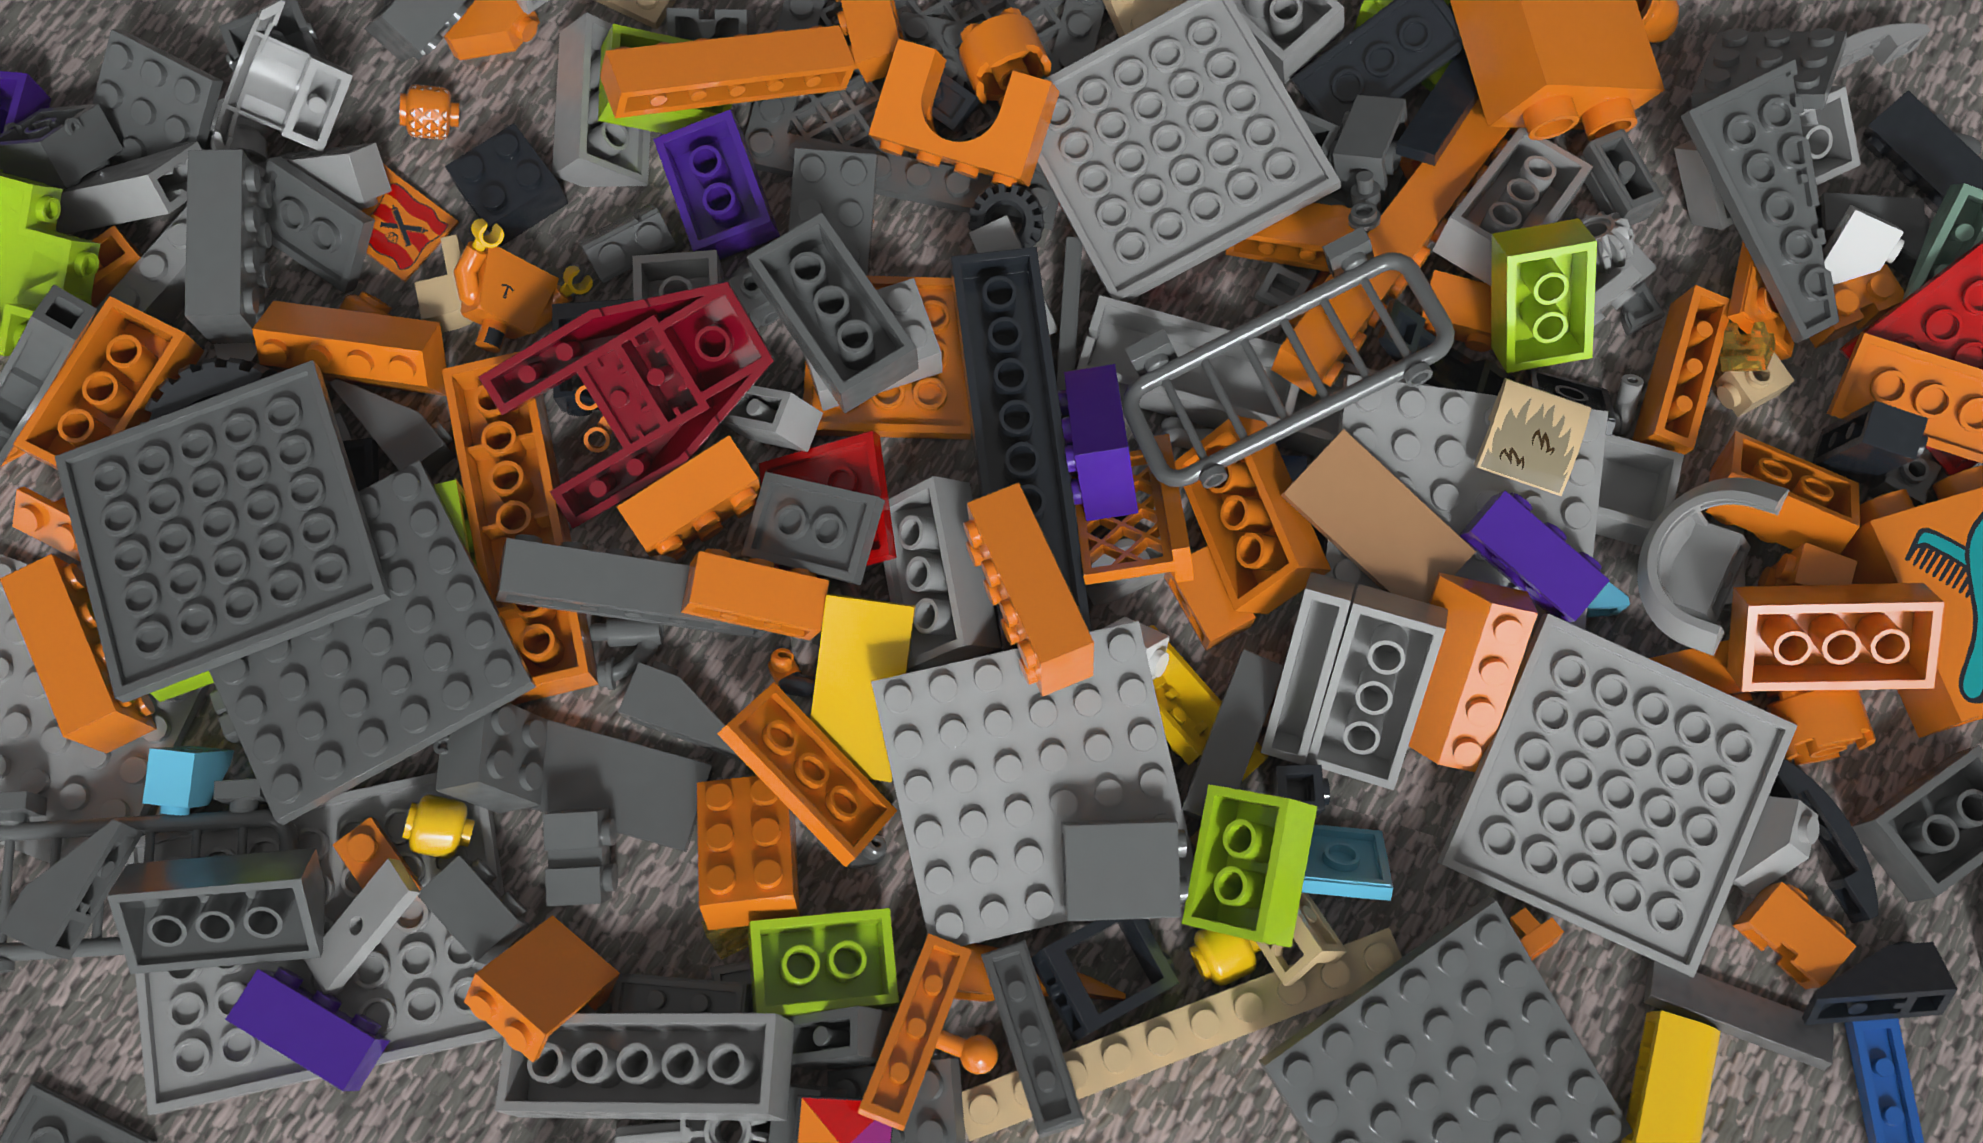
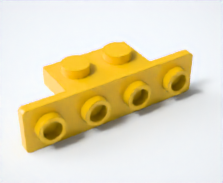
(1190, 710)

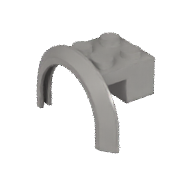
(282, 87)
(1692, 564)

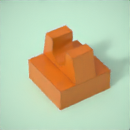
(1533, 935)

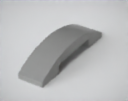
(1883, 42)

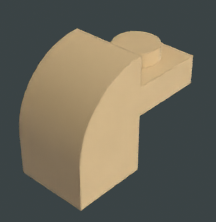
(439, 295)

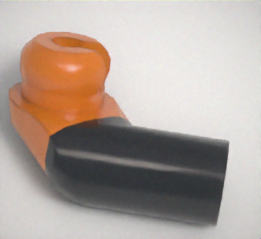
(788, 675)

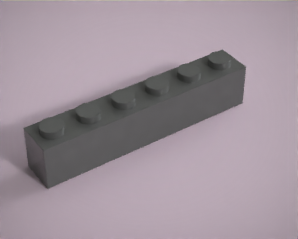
(601, 584)

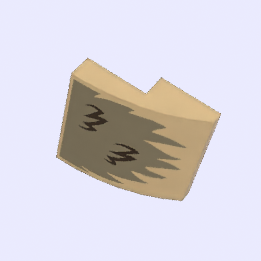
(1533, 437)

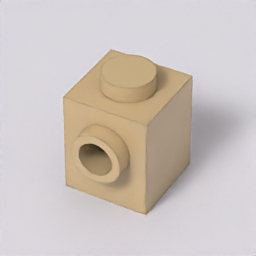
(1749, 389)

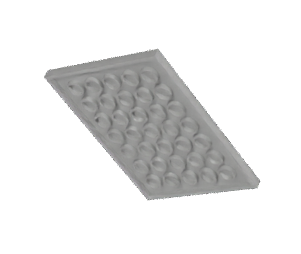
(407, 984)

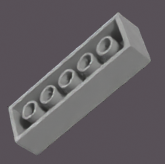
(654, 1069)

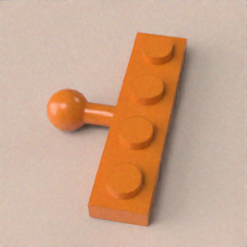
(919, 1031)

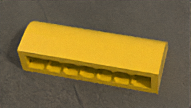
(1672, 1080)

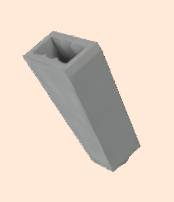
(127, 191)

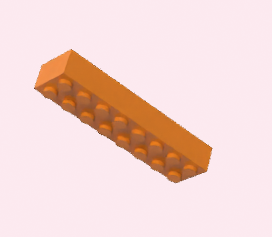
(506, 483)

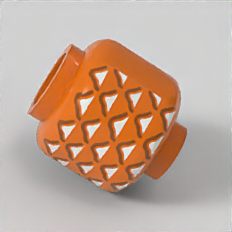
(428, 112)

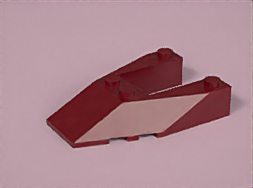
(657, 372)

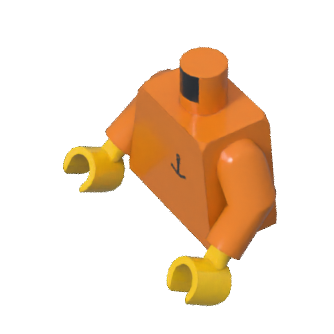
(507, 292)

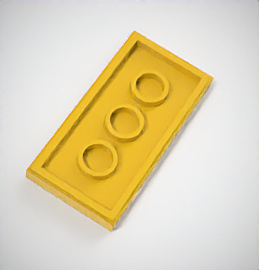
(859, 645)

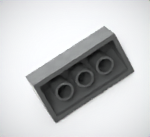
(220, 910)

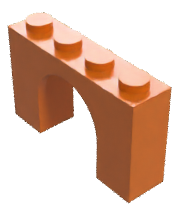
(1004, 151)

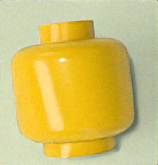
(438, 826)
(1223, 956)

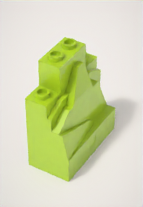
(36, 256)

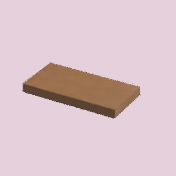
(1376, 520)

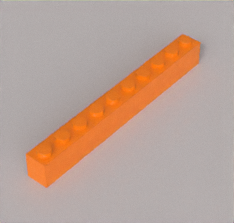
(1406, 228)

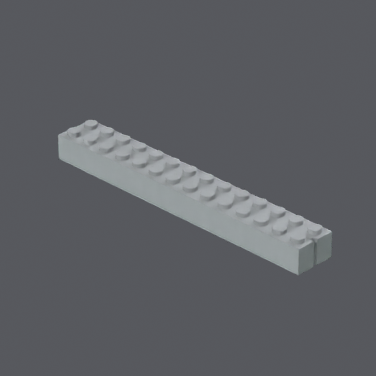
(1635, 477)

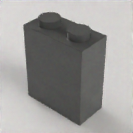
(1123, 869)

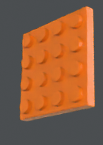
(920, 409)

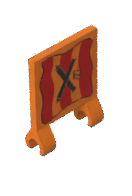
(405, 228)

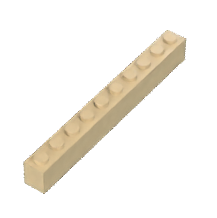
(1186, 1032)

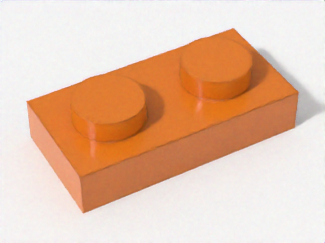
(366, 851)

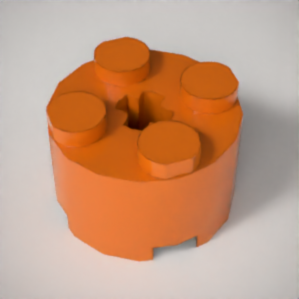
(998, 48)
(1825, 723)

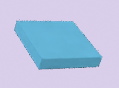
(1348, 863)

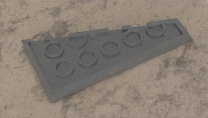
(1769, 186)

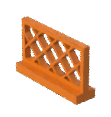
(1169, 526)

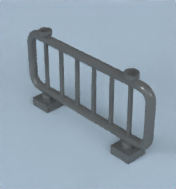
(1351, 264)
(16, 806)

